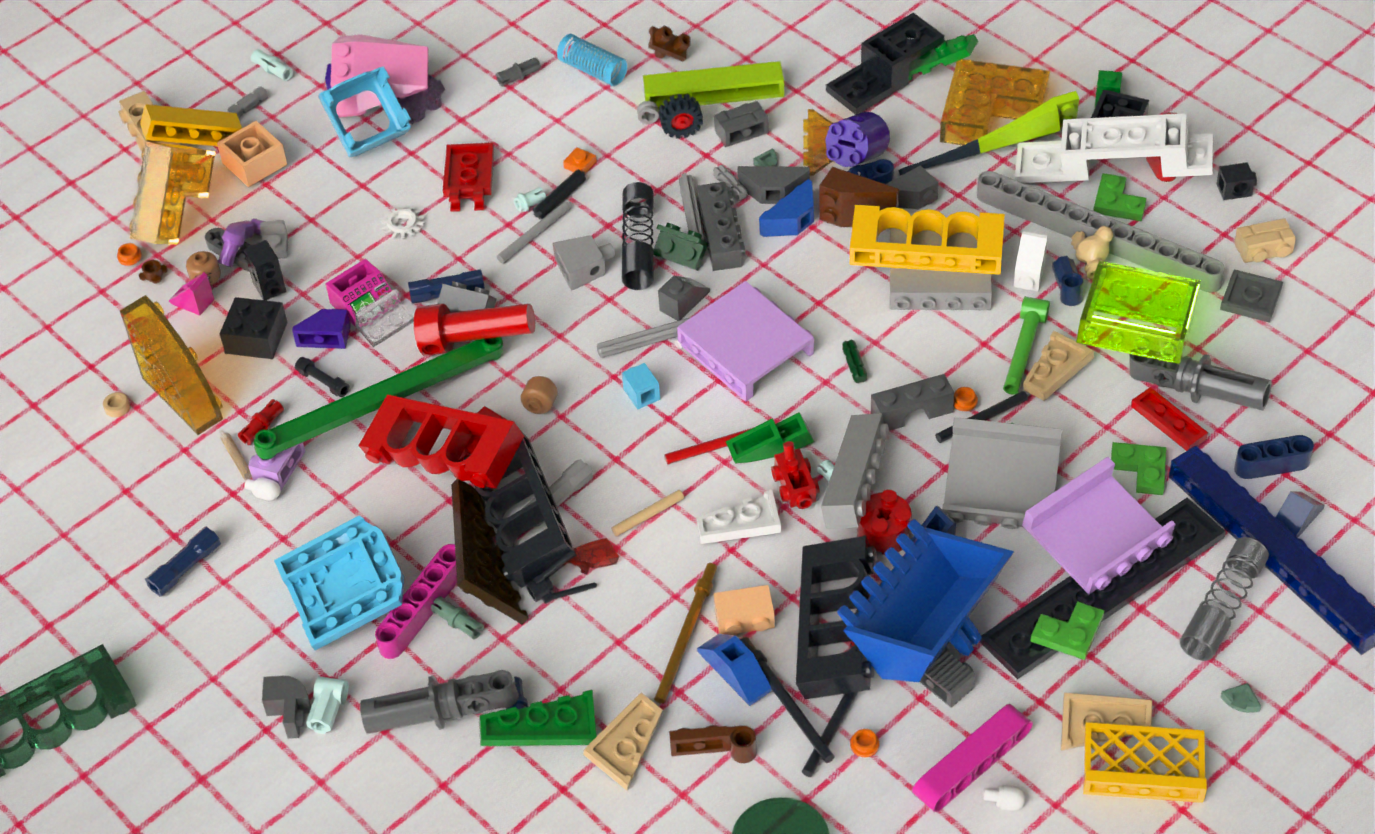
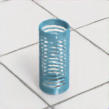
(576, 50)

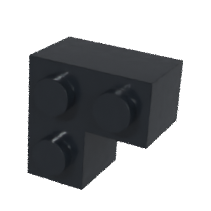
(1119, 105)

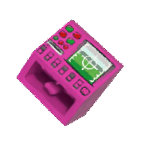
(356, 288)

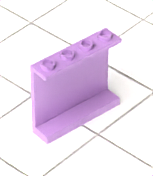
(743, 338)
(1095, 528)

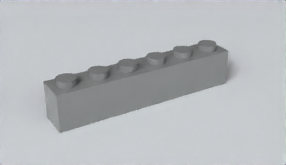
(854, 471)

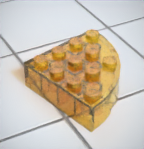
(170, 365)

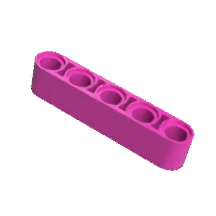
(407, 620)
(972, 757)

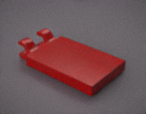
(468, 173)

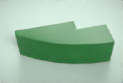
(768, 439)

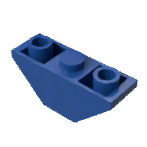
(790, 214)
(736, 666)

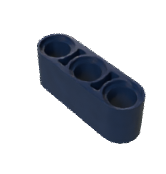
(1273, 457)

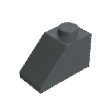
(916, 188)
(680, 296)

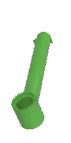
(1033, 312)

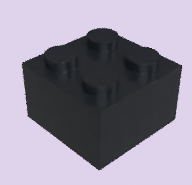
(253, 328)

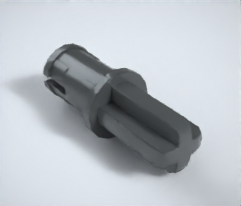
(518, 71)

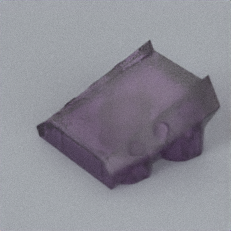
(422, 101)

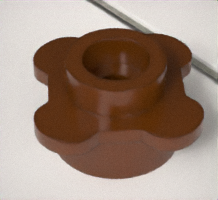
(152, 271)

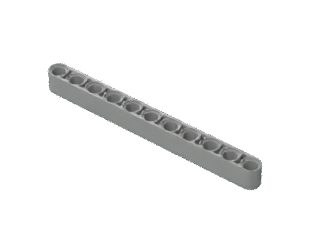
(1127, 240)

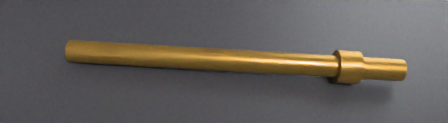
(702, 590)

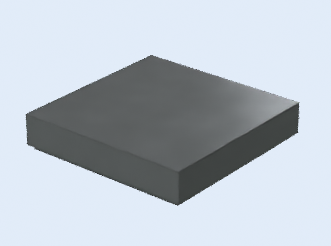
(1251, 295)

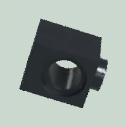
(1236, 181)

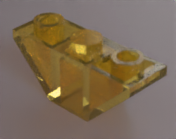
(815, 141)

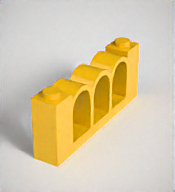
(871, 221)

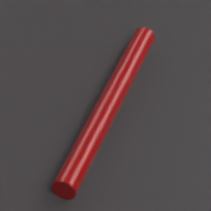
(700, 448)

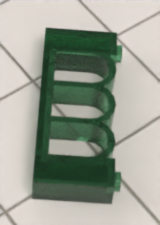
(112, 699)

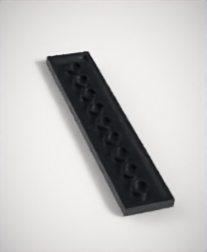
(1011, 638)

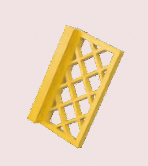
(1139, 784)

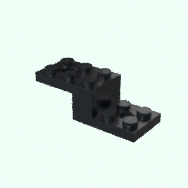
(884, 63)

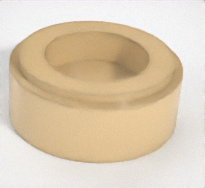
(116, 404)

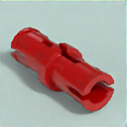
(260, 421)

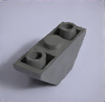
(771, 183)

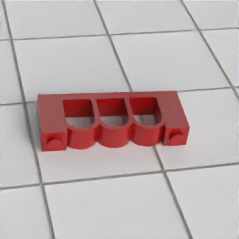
(483, 467)

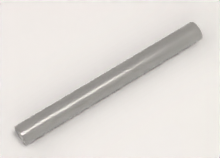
(533, 232)

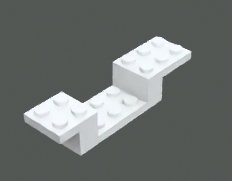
(1116, 138)

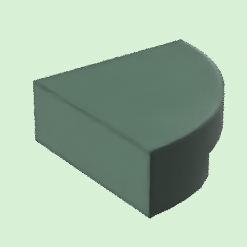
(768, 158)
(1241, 699)

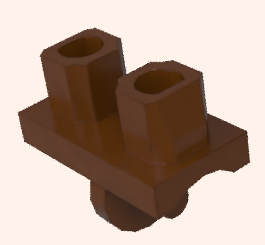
(668, 44)

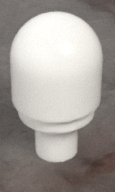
(263, 488)
(1005, 797)

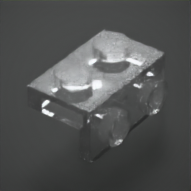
(383, 318)

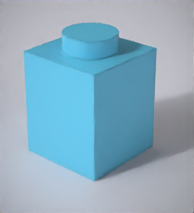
(641, 386)

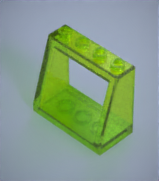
(1141, 297)

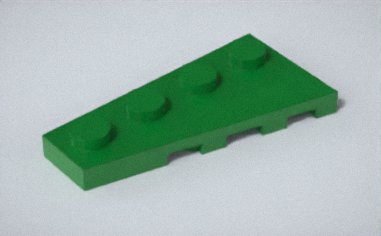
(542, 724)

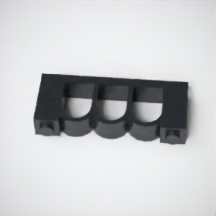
(542, 550)
(836, 672)

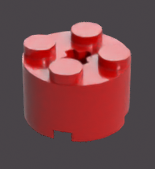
(884, 520)

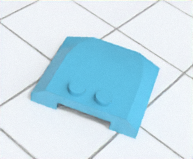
(342, 580)

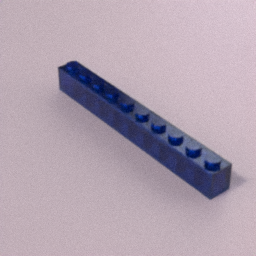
(1288, 557)

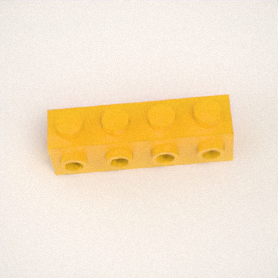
(188, 125)

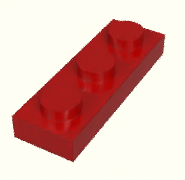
(1169, 419)

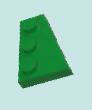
(945, 53)

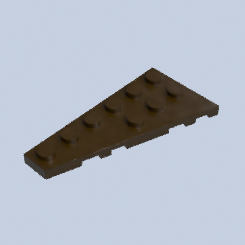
(478, 557)

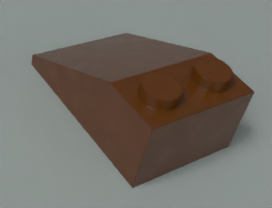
(844, 190)

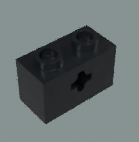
(265, 270)

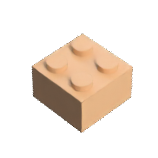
(252, 153)

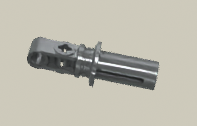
(1203, 379)
(439, 701)

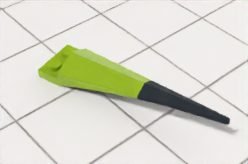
(1037, 123)

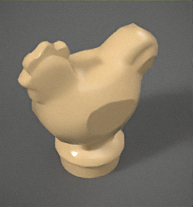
(1092, 248)

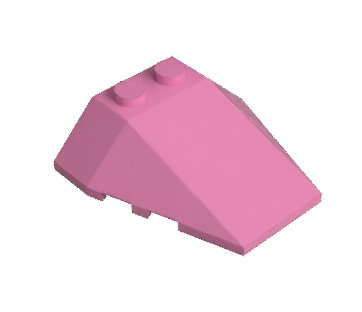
(362, 53)

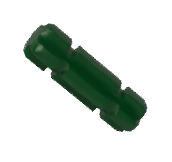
(854, 361)

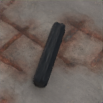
(559, 194)

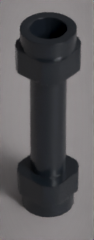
(307, 367)

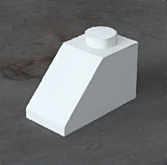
(1030, 261)

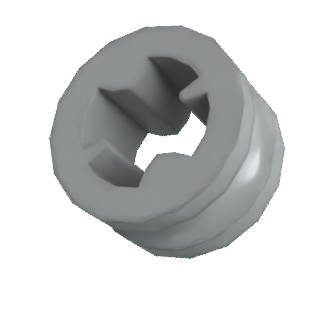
(653, 112)

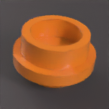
(128, 254)
(965, 399)
(864, 743)

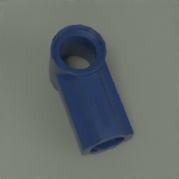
(1068, 281)

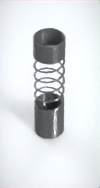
(1211, 623)

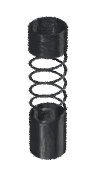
(637, 255)

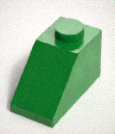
(1108, 81)

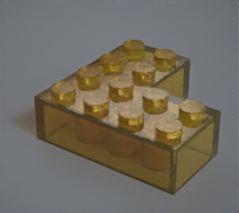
(989, 91)
(165, 180)

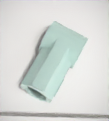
(327, 696)

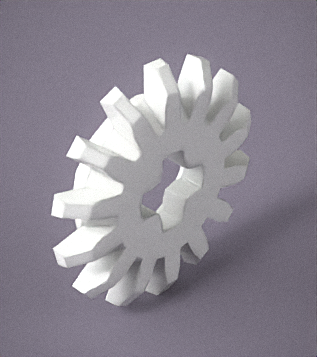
(406, 215)

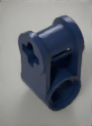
(879, 171)

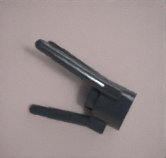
(540, 586)

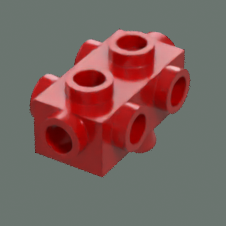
(795, 477)

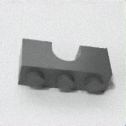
(930, 394)

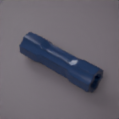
(430, 289)
(168, 574)

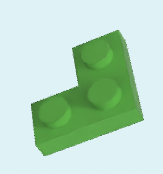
(1112, 201)
(1146, 461)
(1071, 637)

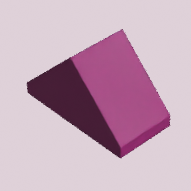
(194, 295)

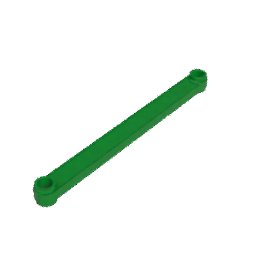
(284, 436)

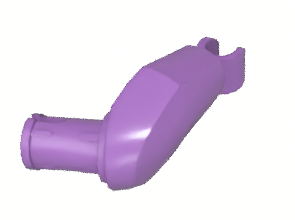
(235, 237)

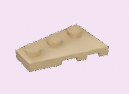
(1058, 363)
(1100, 709)
(624, 740)

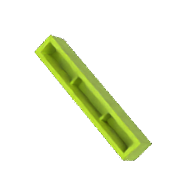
(717, 84)

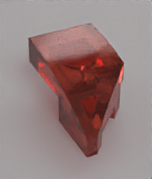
(594, 555)

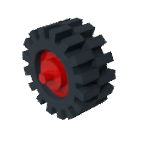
(680, 116)

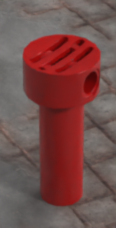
(438, 328)

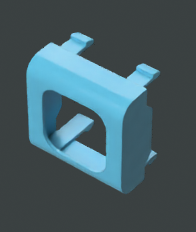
(377, 83)

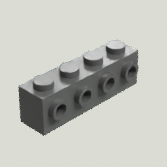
(719, 226)

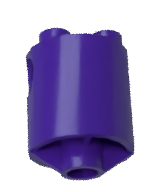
(857, 139)

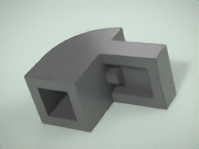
(288, 698)

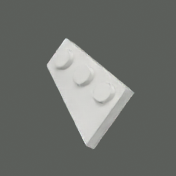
(746, 520)

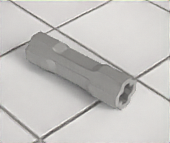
(571, 480)

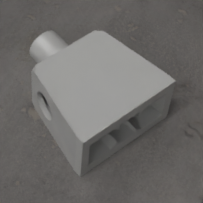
(581, 260)

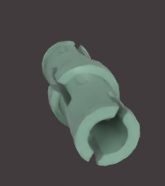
(457, 617)

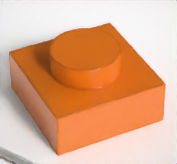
(579, 160)

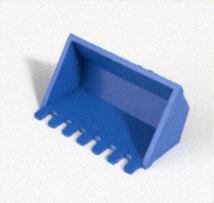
(922, 601)

